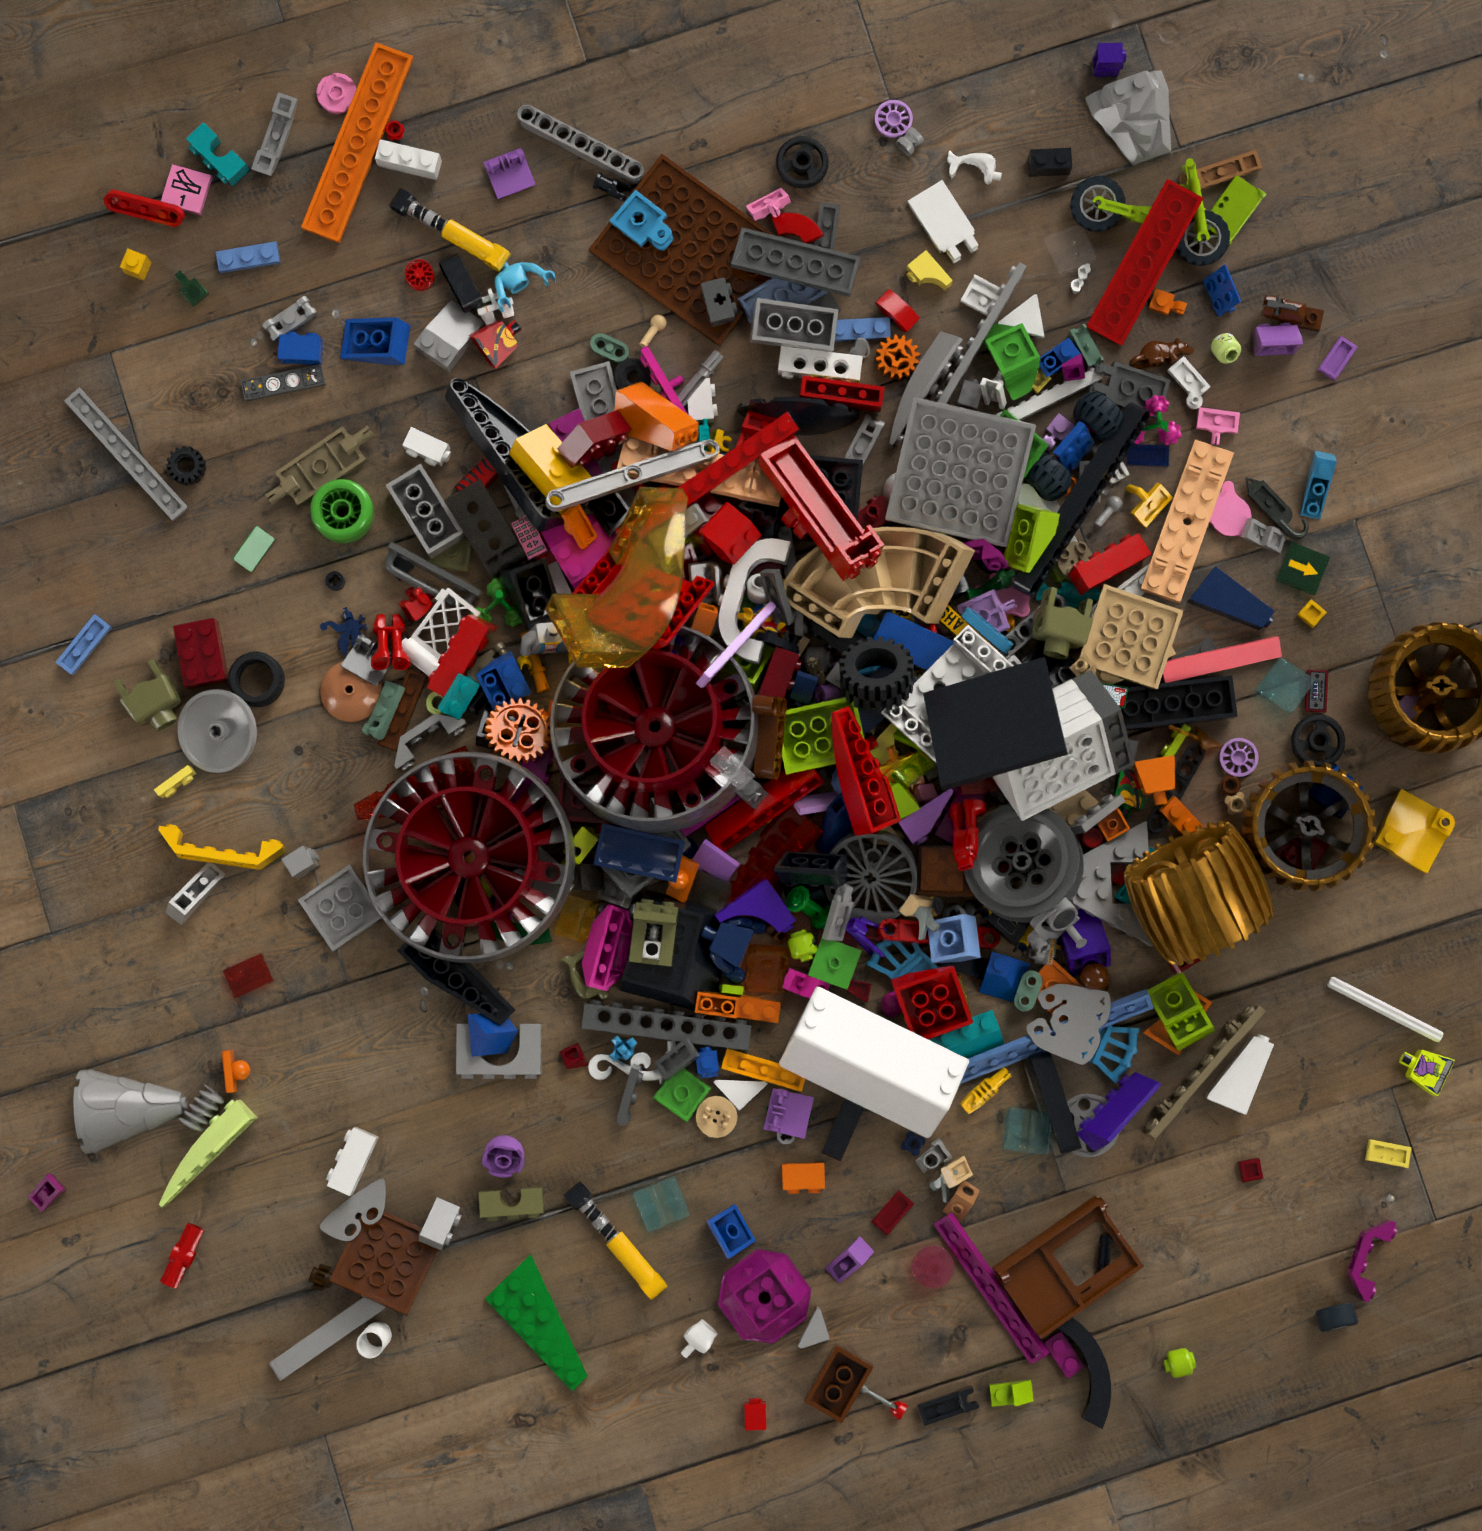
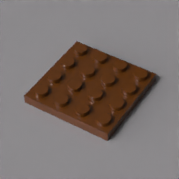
(385, 1262)

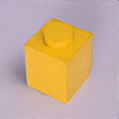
(135, 264)

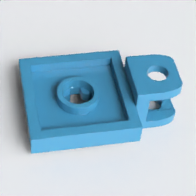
(649, 229)

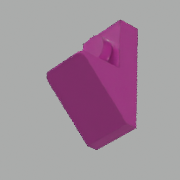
(46, 1192)

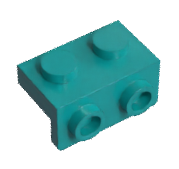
(459, 696)

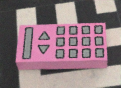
(529, 538)

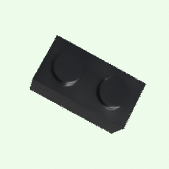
(1049, 162)

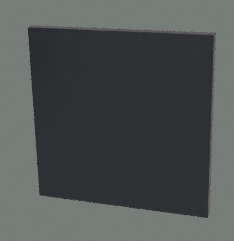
(994, 724)

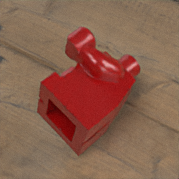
(417, 605)

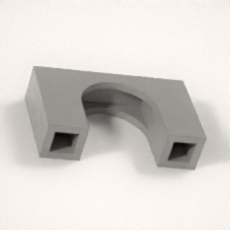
(526, 1063)

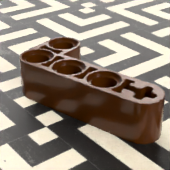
(770, 735)

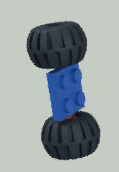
(1095, 418)

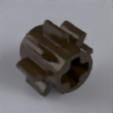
(320, 1277)

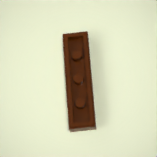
(413, 684)

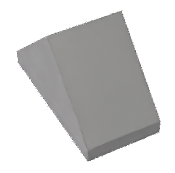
(815, 1330)

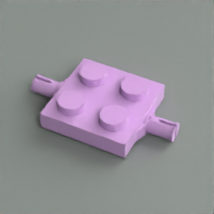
(990, 608)

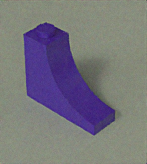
(760, 902)

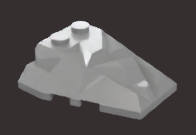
(1135, 115)

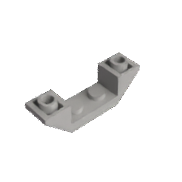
(405, 757)

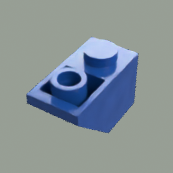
(1052, 360)

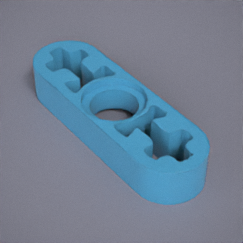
(987, 630)

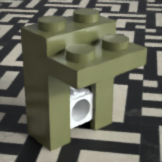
(653, 914)

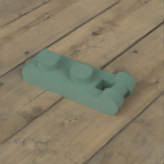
(383, 710)

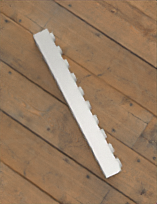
(1054, 395)

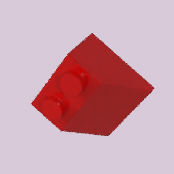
(730, 533)

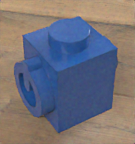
(707, 1062)

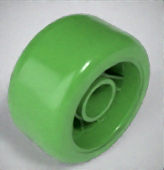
(336, 496)

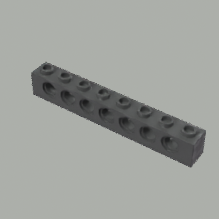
(592, 1022)

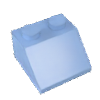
(954, 940)

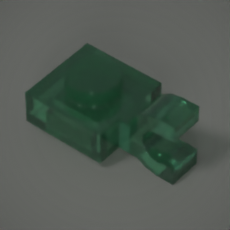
(191, 290)

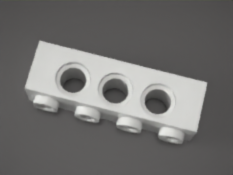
(810, 358)

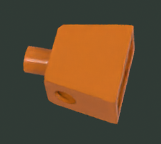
(1156, 777)

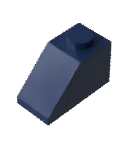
(803, 689)

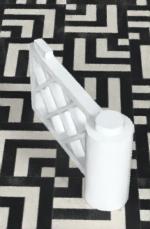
(418, 650)

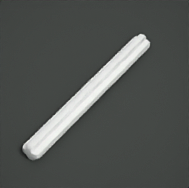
(1385, 1009)

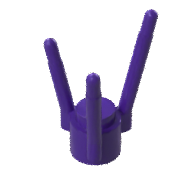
(857, 929)

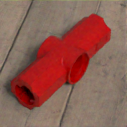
(182, 1255)

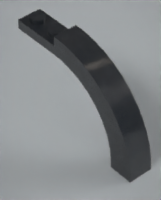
(1099, 1393)

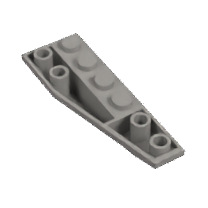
(924, 380)

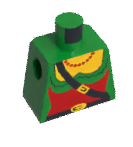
(1129, 788)

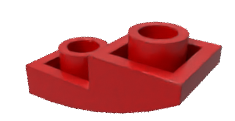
(898, 310)

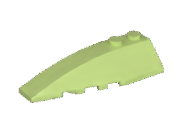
(210, 1145)

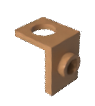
(961, 1202)

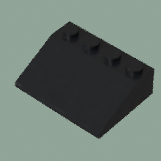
(845, 479)

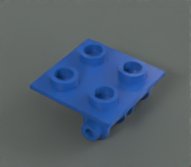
(1222, 291)

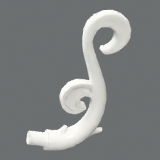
(639, 1058)

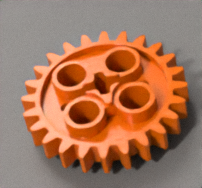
(499, 725)

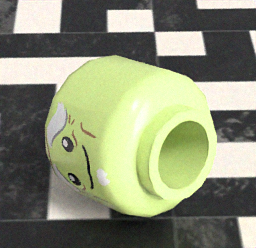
(1226, 348)

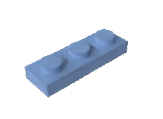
(248, 257)
(862, 328)
(83, 644)

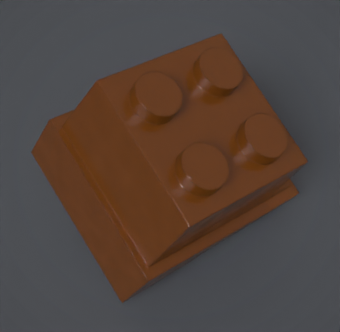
(940, 873)

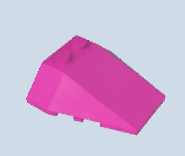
(573, 560)

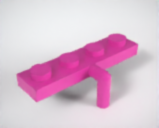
(659, 377)

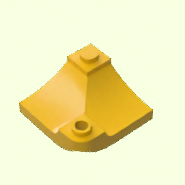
(1414, 831)

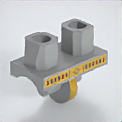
(1047, 957)

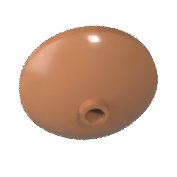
(348, 706)

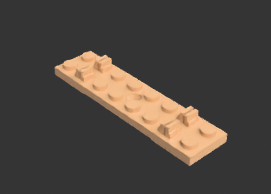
(747, 484)
(1193, 501)

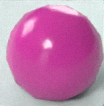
(890, 1005)

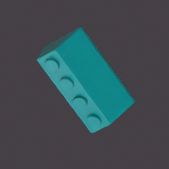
(974, 1038)

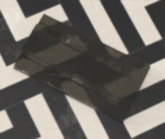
(709, 892)

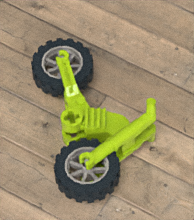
(1117, 209)

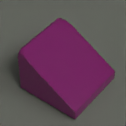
(1074, 368)

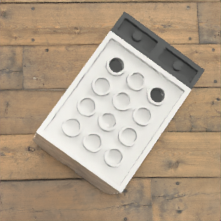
(1094, 743)

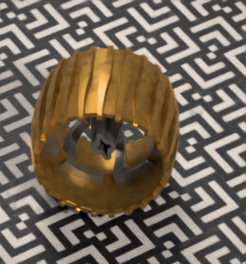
(1354, 851)

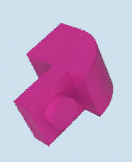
(802, 984)

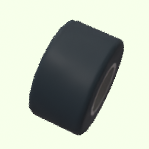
(1336, 1317)

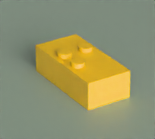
(544, 464)

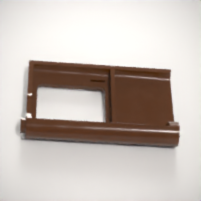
(1043, 1287)

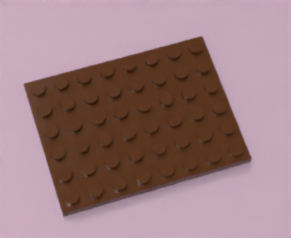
(702, 248)

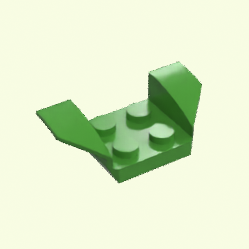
(1014, 357)

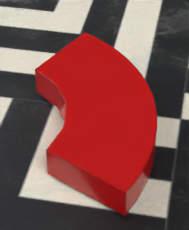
(797, 225)

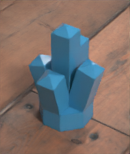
(623, 1048)

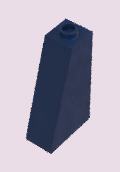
(1231, 600)

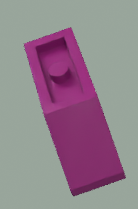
(989, 554)
(1385, 1231)

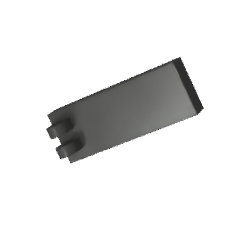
(776, 593)

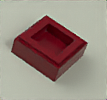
(1250, 1170)

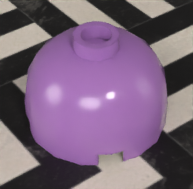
(503, 1156)

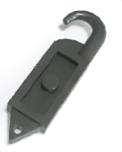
(1274, 507)

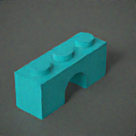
(229, 167)

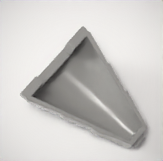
(120, 1108)

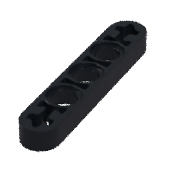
(1182, 780)

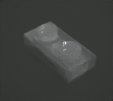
(732, 768)

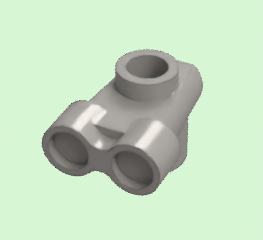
(937, 1155)

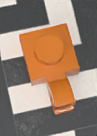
(1163, 302)

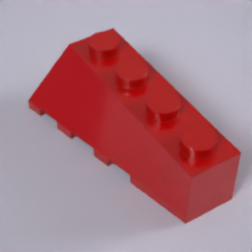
(461, 653)

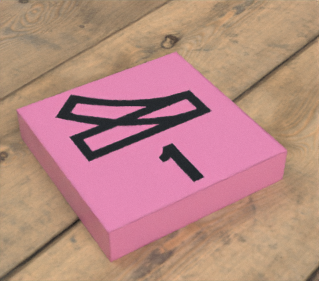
(187, 189)

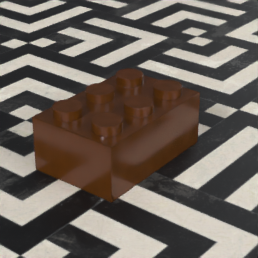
(838, 1383)

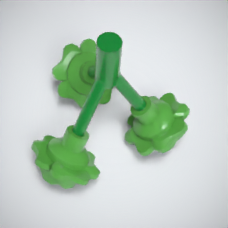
(497, 592)

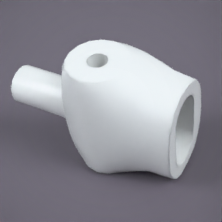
(700, 1337)

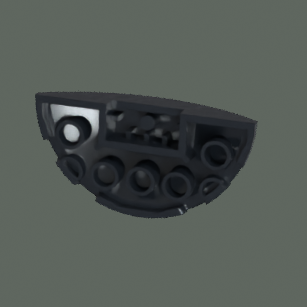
(809, 414)

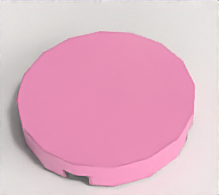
(336, 93)

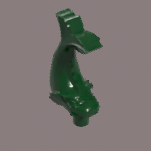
(999, 581)

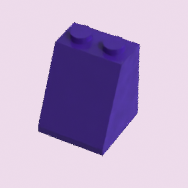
(1096, 949)

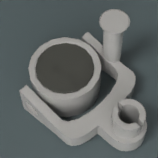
(1059, 919)

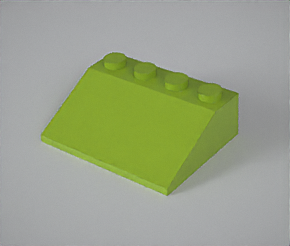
(809, 735)

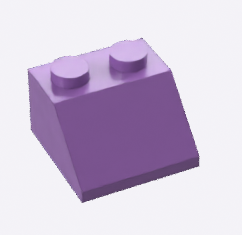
(1276, 339)
(715, 861)

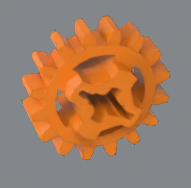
(890, 354)

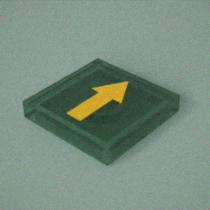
(1303, 568)

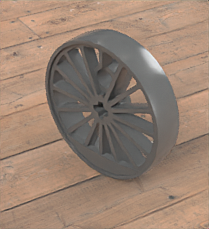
(879, 878)

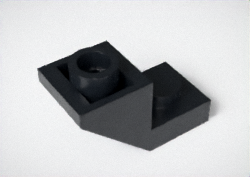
(973, 968)

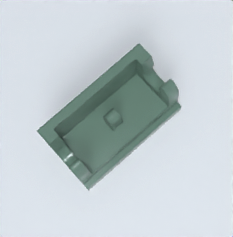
(1086, 346)

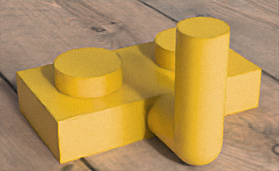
(1150, 504)

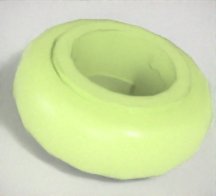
(429, 703)

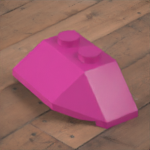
(607, 948)

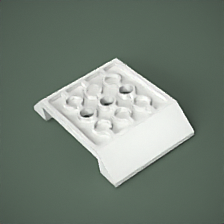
(965, 659)

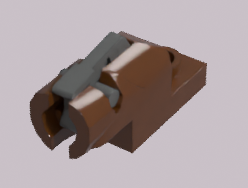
(1292, 312)

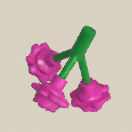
(1169, 431)

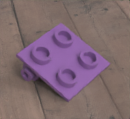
(509, 173)
(788, 1113)

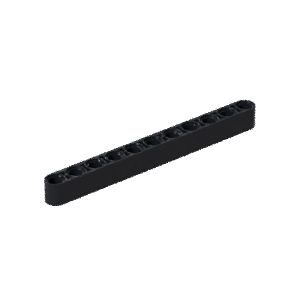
(1084, 495)

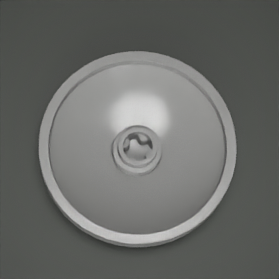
(217, 731)

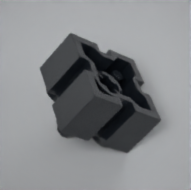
(764, 517)

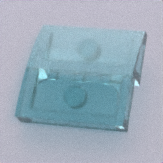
(1285, 685)
(1027, 1131)
(661, 1203)

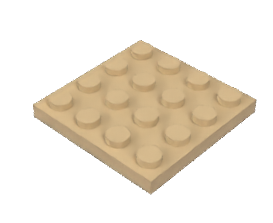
(1131, 636)

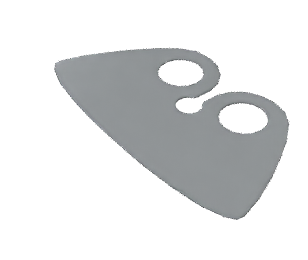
(369, 1197)

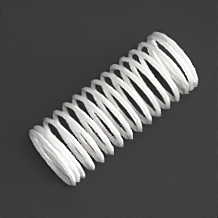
(368, 1350)

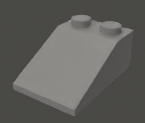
(448, 336)

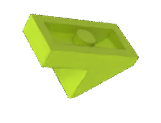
(1011, 1393)

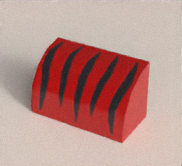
(481, 471)

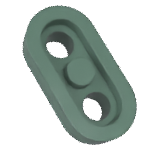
(610, 348)
(1026, 990)

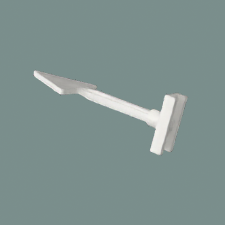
(1030, 316)

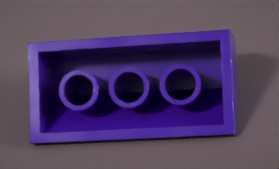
(1117, 1110)

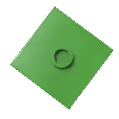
(834, 963)
(682, 1094)

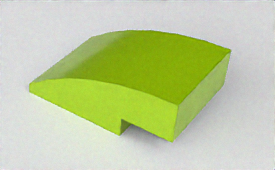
(1180, 1011)

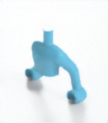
(515, 279)

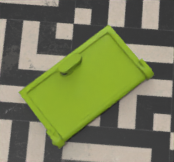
(1241, 204)

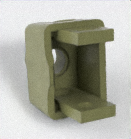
(1061, 627)
(151, 700)

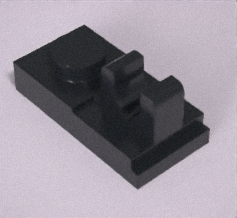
(771, 639)

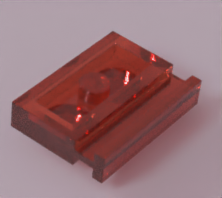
(248, 975)

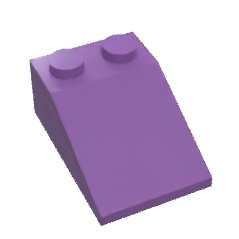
(920, 823)

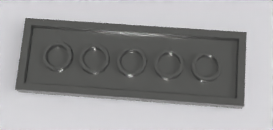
(795, 262)

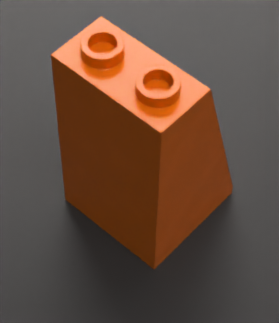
(655, 417)

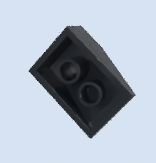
(530, 590)

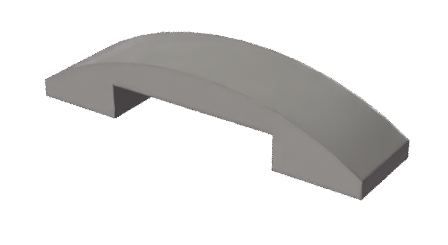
(276, 135)

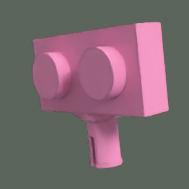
(768, 204)
(1217, 422)

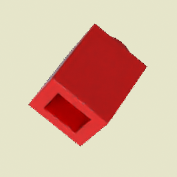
(755, 1414)

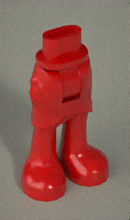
(966, 841)

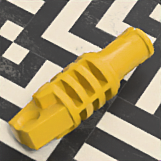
(984, 1091)

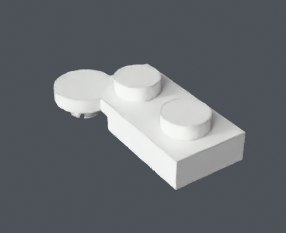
(1190, 382)

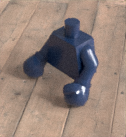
(730, 942)

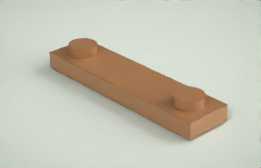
(1226, 169)

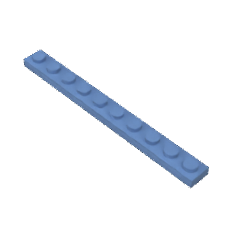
(1024, 1047)

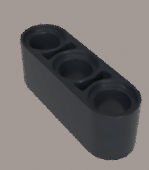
(460, 283)

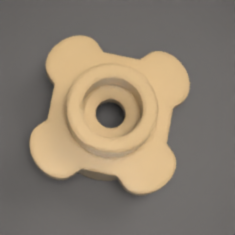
(1241, 803)

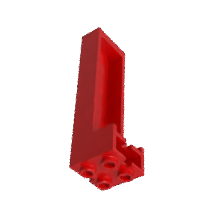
(820, 509)

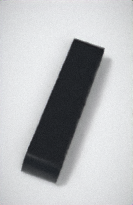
(1055, 1102)

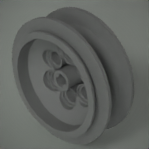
(1060, 877)

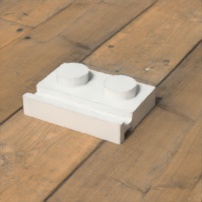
(980, 294)

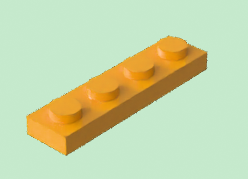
(761, 1069)

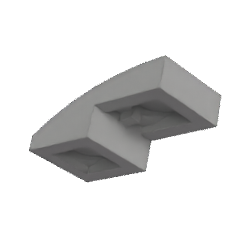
(1263, 535)

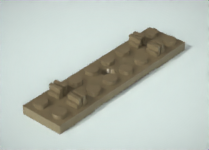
(1195, 1078)

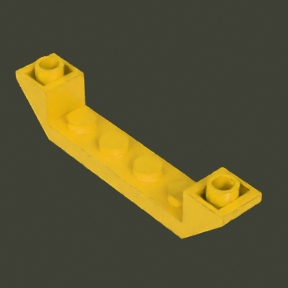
(268, 853)

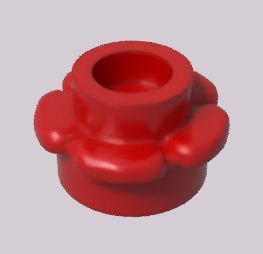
(394, 135)

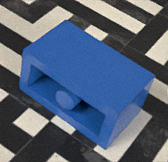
(300, 348)

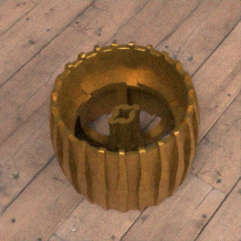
(1383, 693)
(1199, 893)

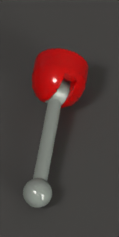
(897, 1408)

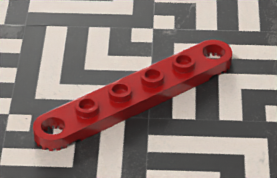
(909, 932)

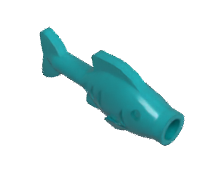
(1070, 594)

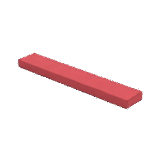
(1222, 659)

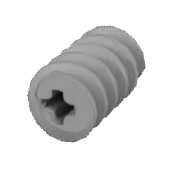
(202, 1109)

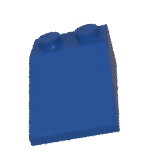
(376, 340)

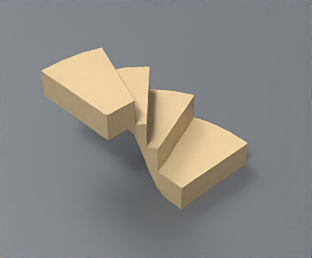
(912, 575)

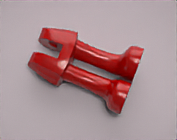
(381, 658)

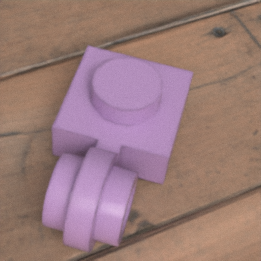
(1058, 429)

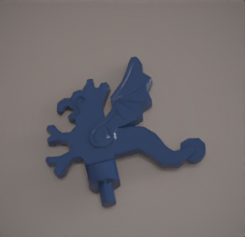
(350, 626)

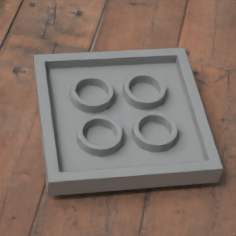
(340, 908)

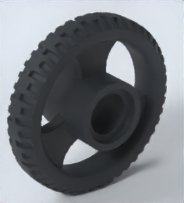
(784, 166)
(1322, 722)

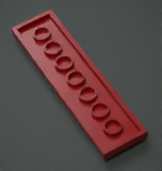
(1144, 262)

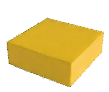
(1311, 613)

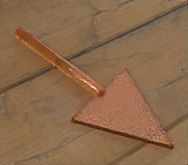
(1205, 740)

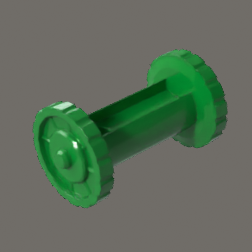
(799, 899)

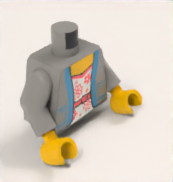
(540, 640)

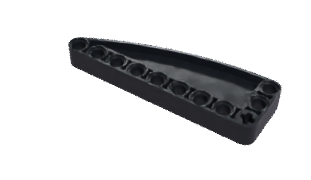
(495, 434)

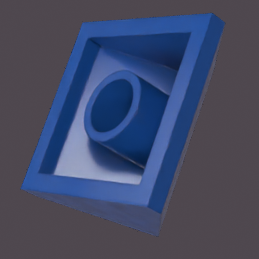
(488, 1036)
(731, 1231)

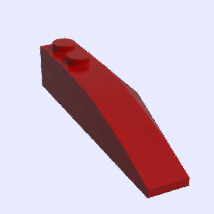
(862, 784)

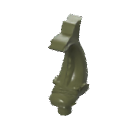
(578, 982)

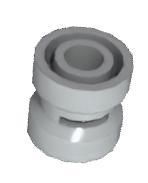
(910, 141)

